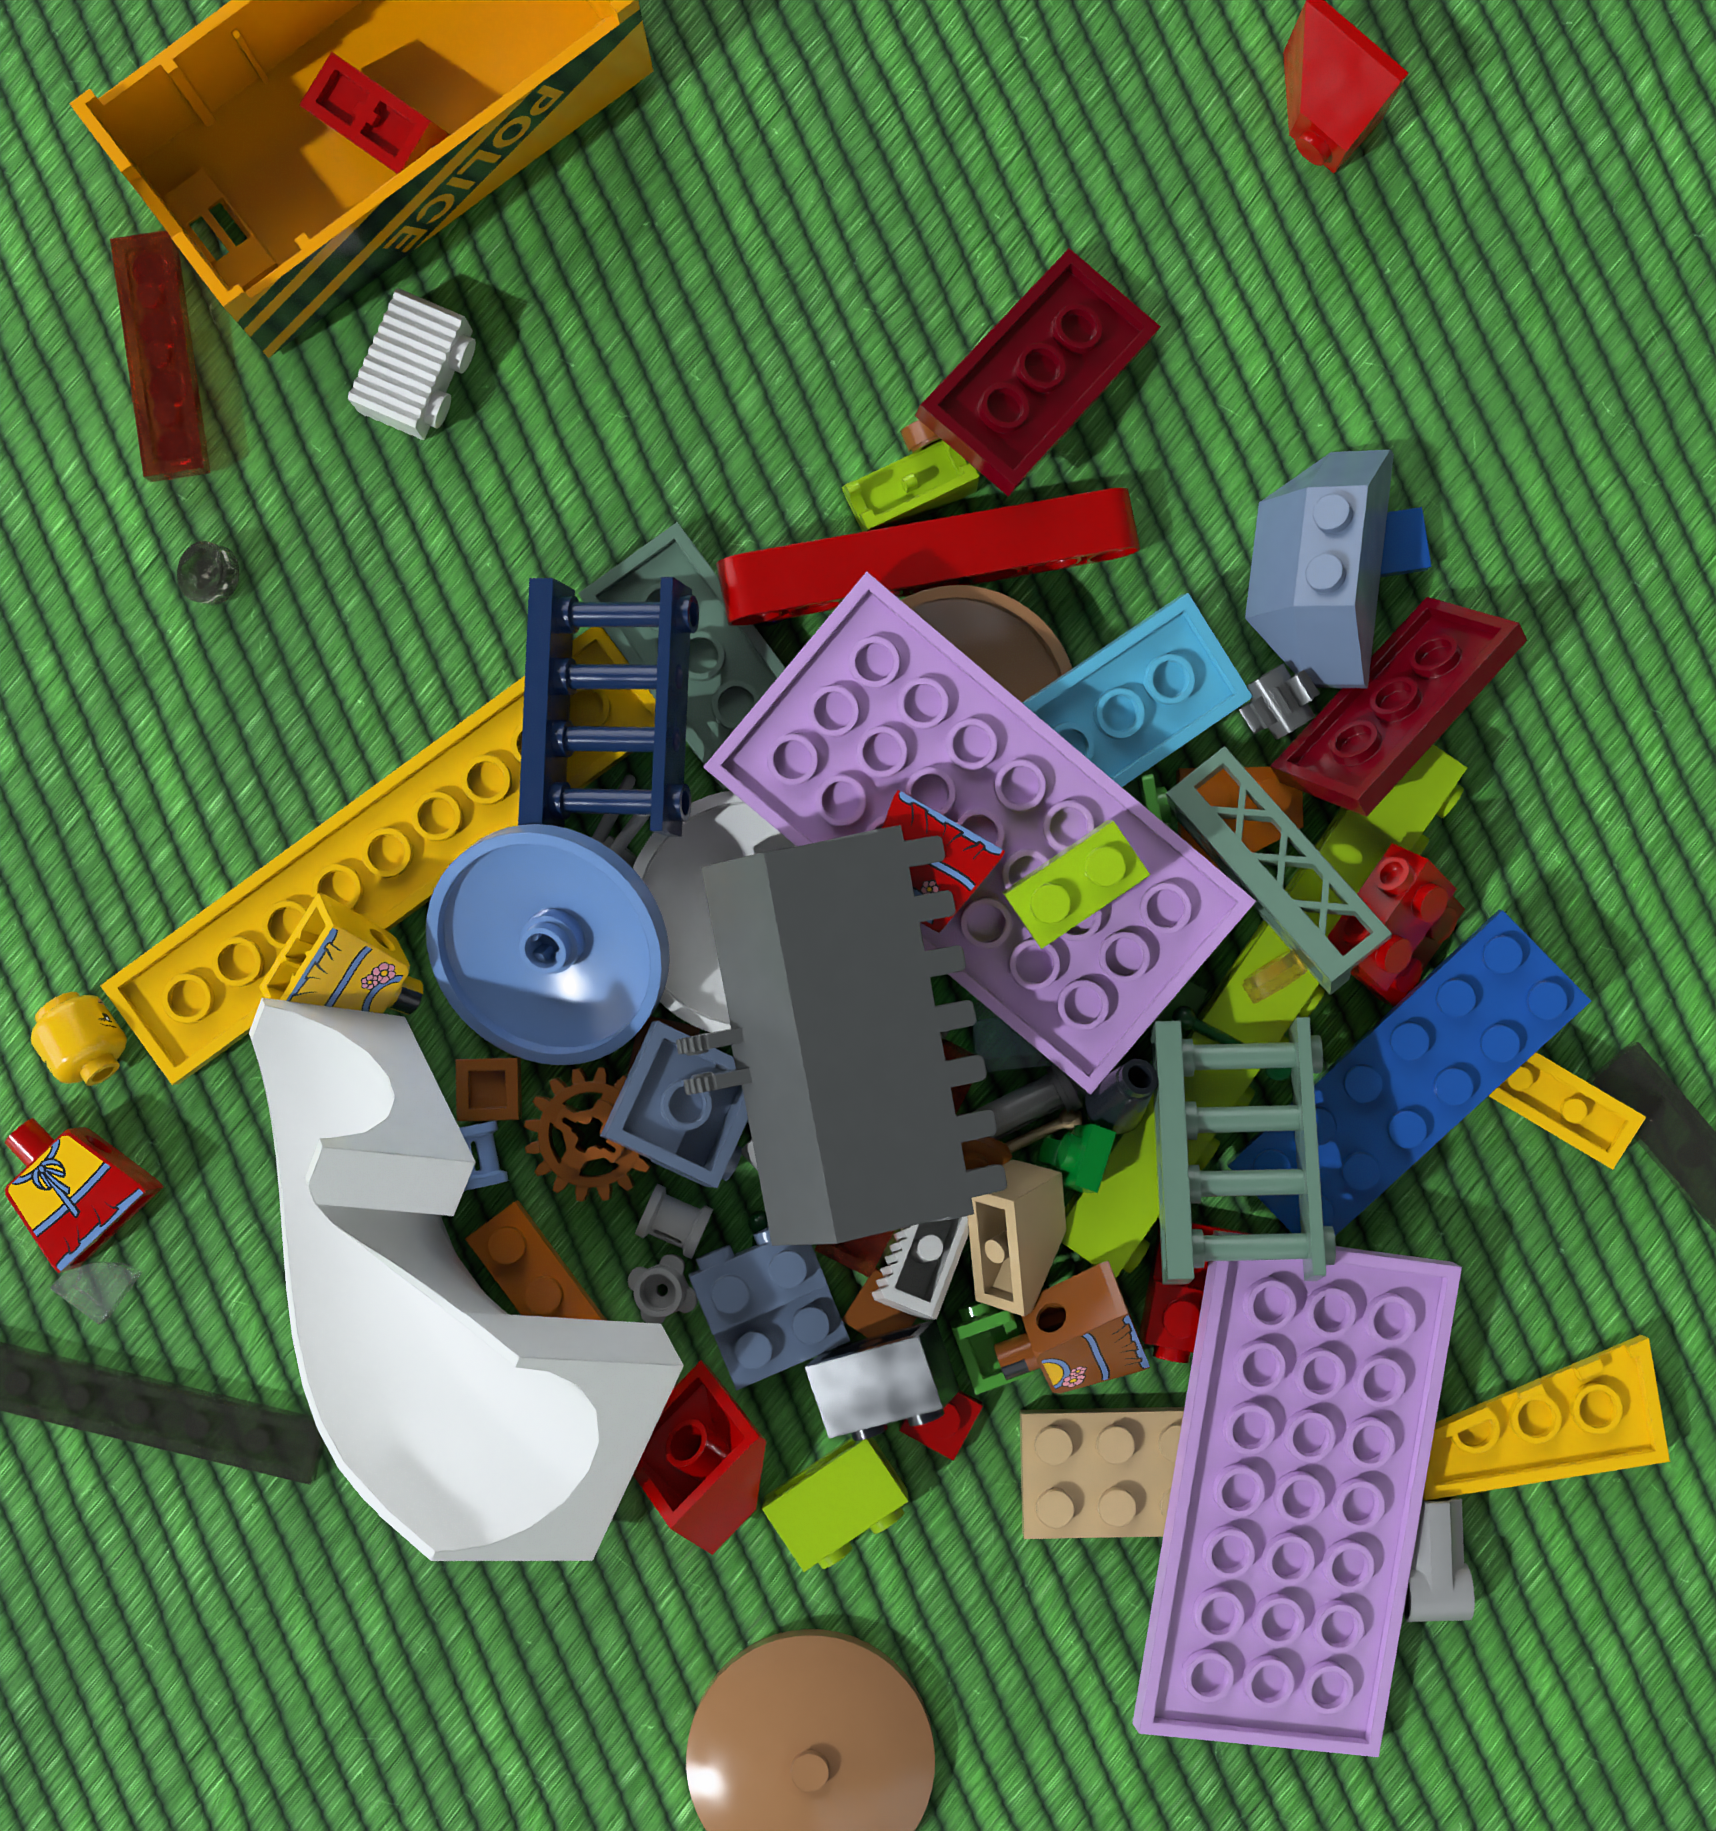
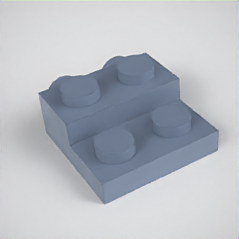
(676, 1130)
(767, 1307)

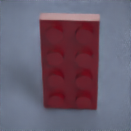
(1037, 372)
(1413, 694)

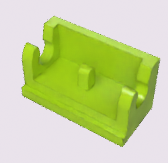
(911, 487)

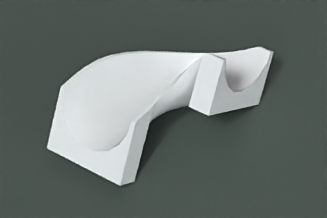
(432, 1399)

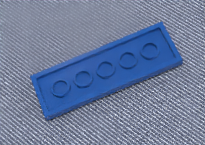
(1423, 1069)

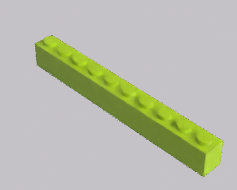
(1122, 1212)

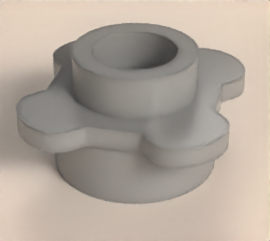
(645, 1285)

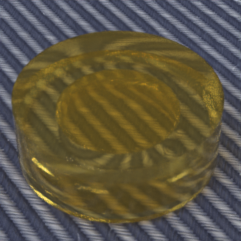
(1273, 976)

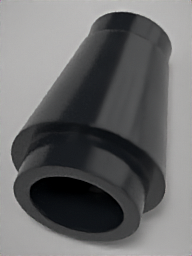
(1122, 1097)

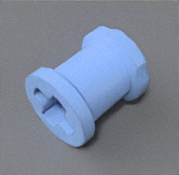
(489, 1169)

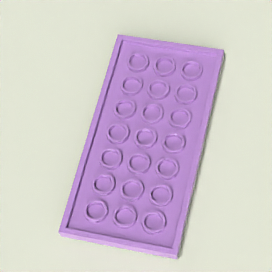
(898, 707)
(1296, 1501)

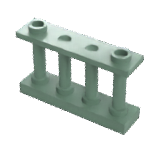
(1185, 1184)

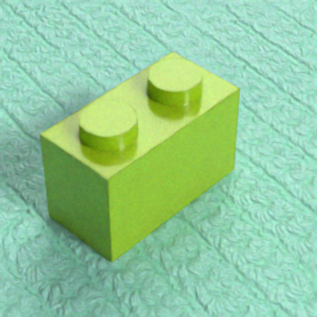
(1076, 883)
(836, 1502)

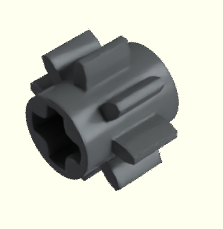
(1279, 702)

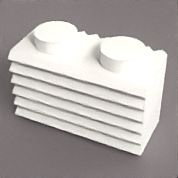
(412, 365)
(922, 1267)

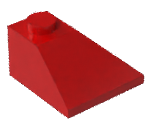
(1335, 85)
(702, 1461)

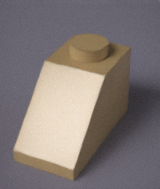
(1016, 1237)

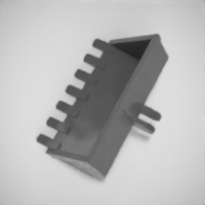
(843, 1038)

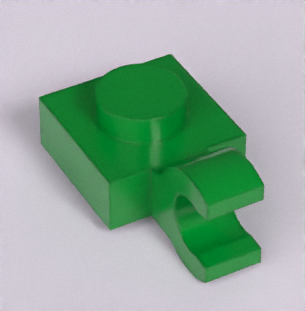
(1079, 1156)

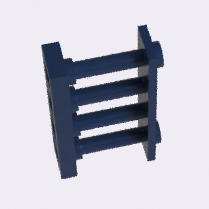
(554, 676)

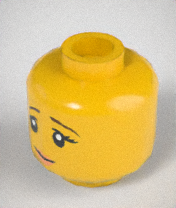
(78, 1039)

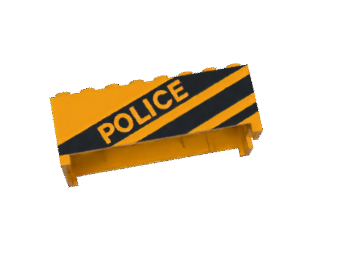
(319, 214)

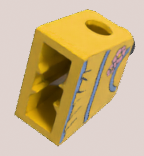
(342, 963)

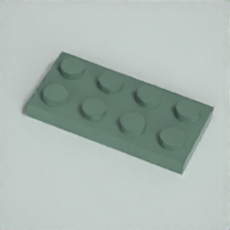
(726, 663)

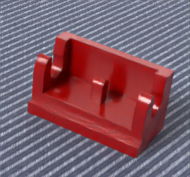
(370, 115)

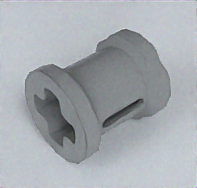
(673, 1221)

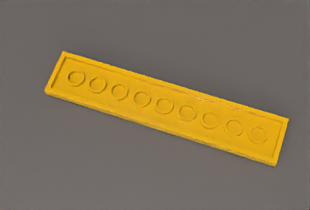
(374, 856)

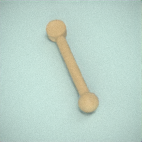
(1065, 1120)

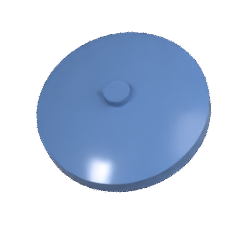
(547, 944)

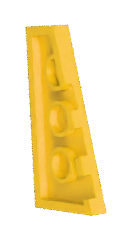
(1560, 1426)

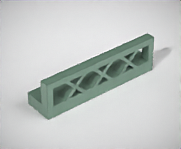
(1246, 870)

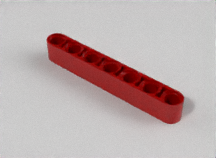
(929, 555)

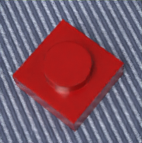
(949, 1431)

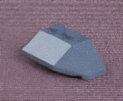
(1322, 566)

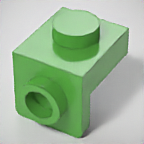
(976, 1334)

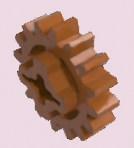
(577, 1156)

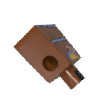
(1076, 1334)

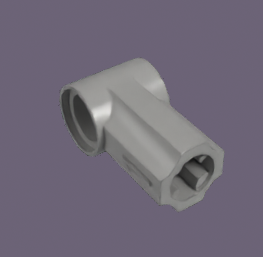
(1439, 1579)

